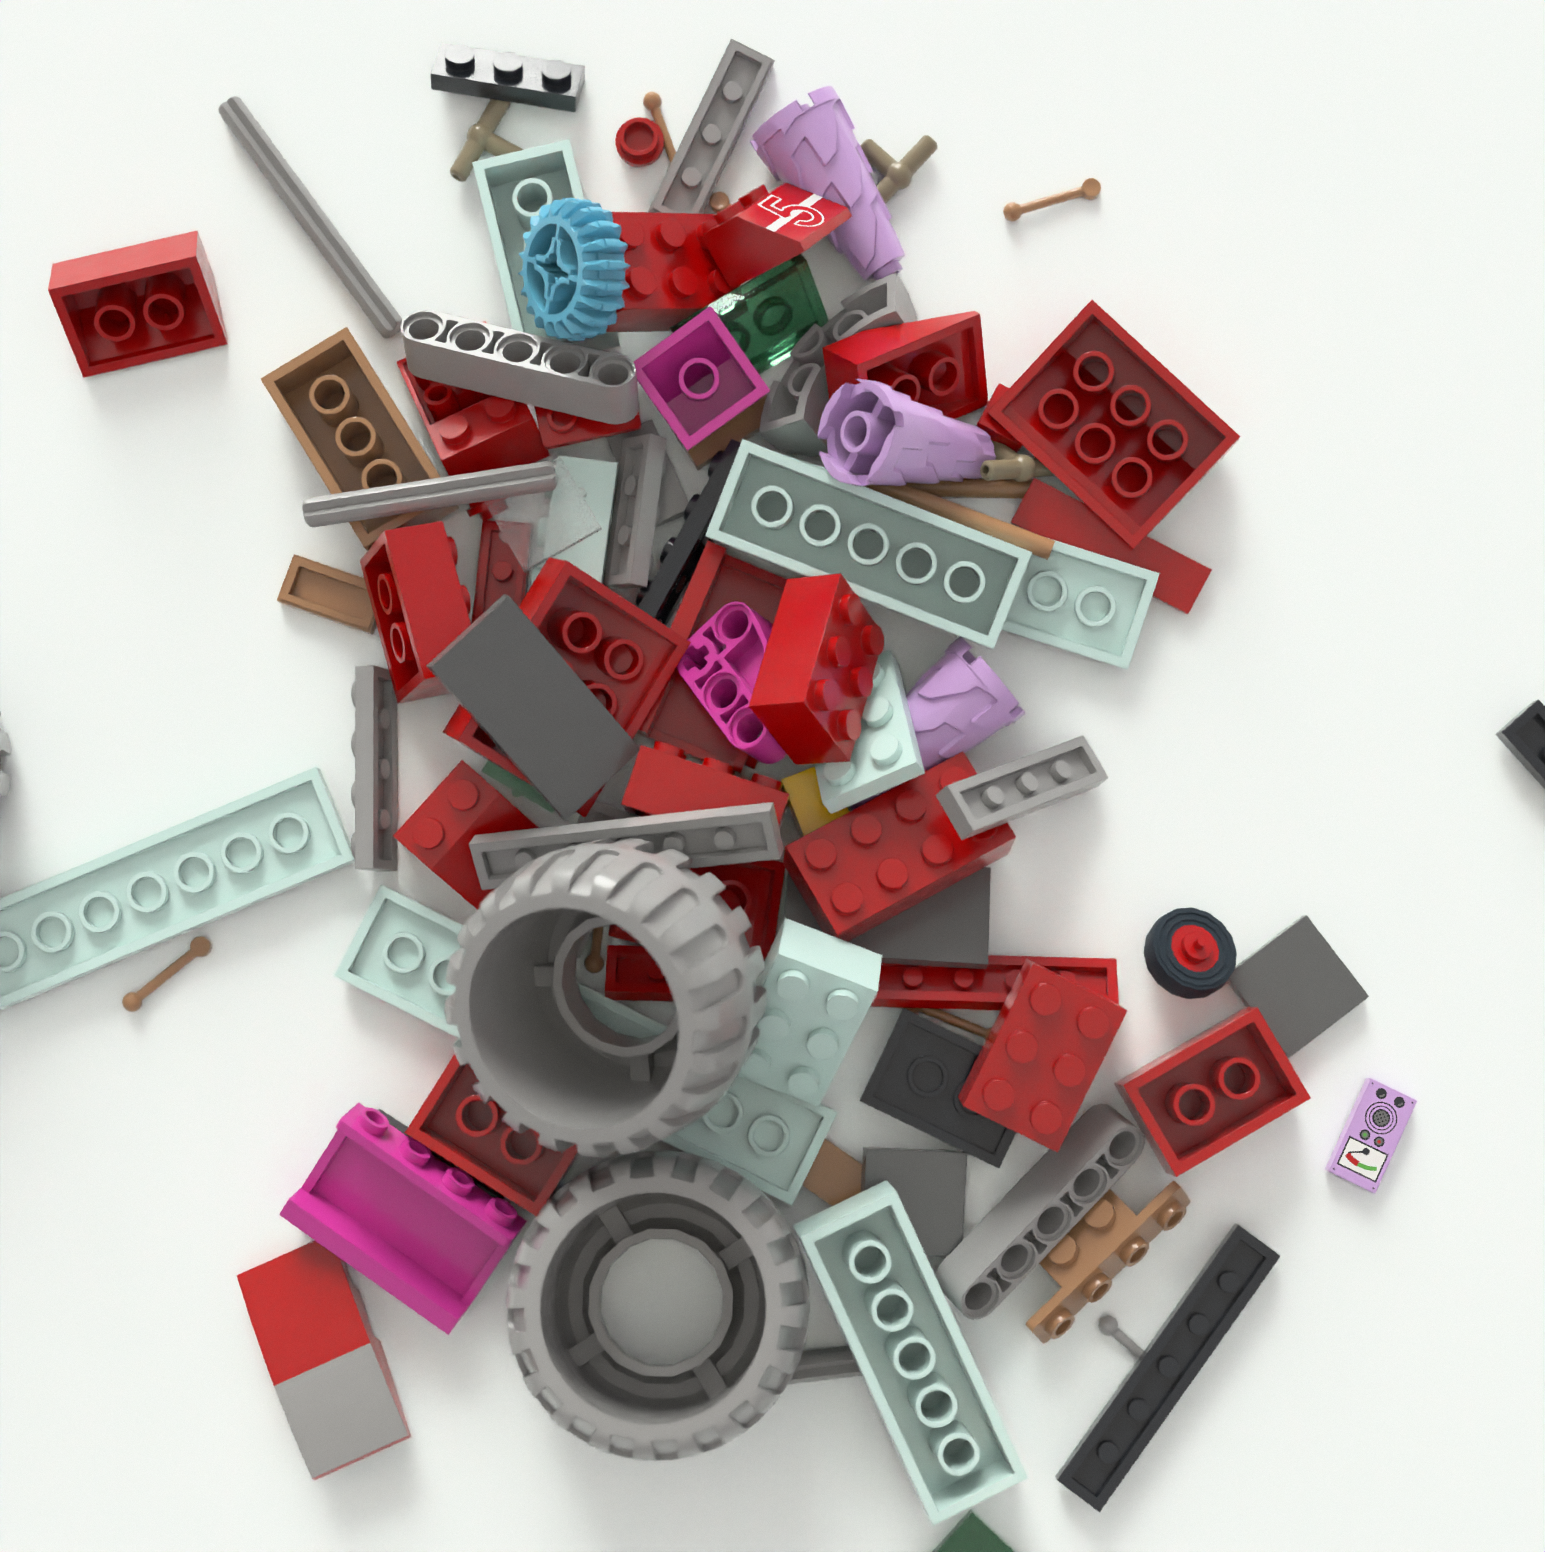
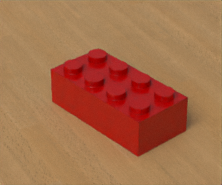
(889, 854)

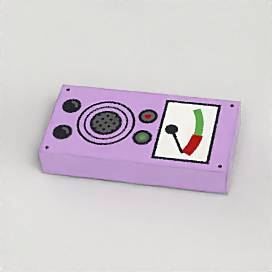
(1370, 1135)

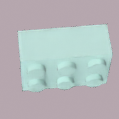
(812, 1012)

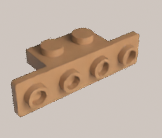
(1098, 1250)

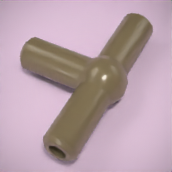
(482, 138)
(898, 174)
(1012, 465)

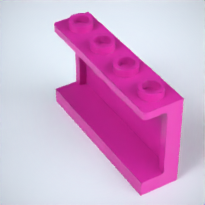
(403, 1217)

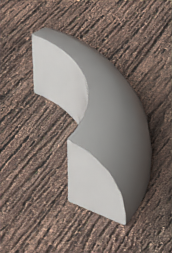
(797, 402)

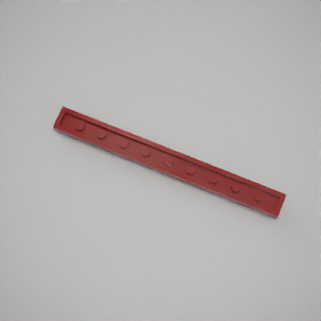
(637, 977)

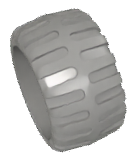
(540, 1042)
(563, 1338)

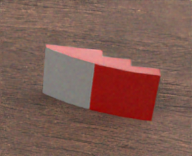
(323, 1358)

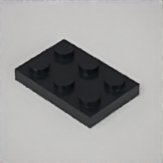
(921, 1083)

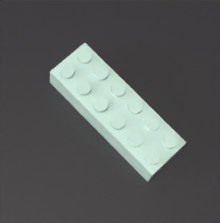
(875, 541)
(910, 1352)

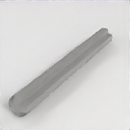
(429, 494)

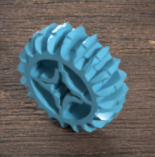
(574, 269)

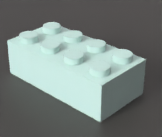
(512, 193)

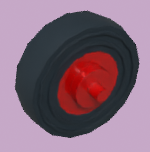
(1190, 953)

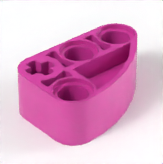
(724, 666)

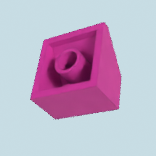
(699, 378)

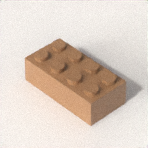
(351, 428)

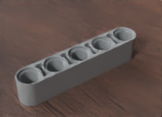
(520, 366)
(1039, 1211)

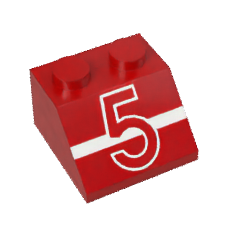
(769, 230)

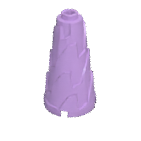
(821, 155)
(893, 441)
(957, 706)

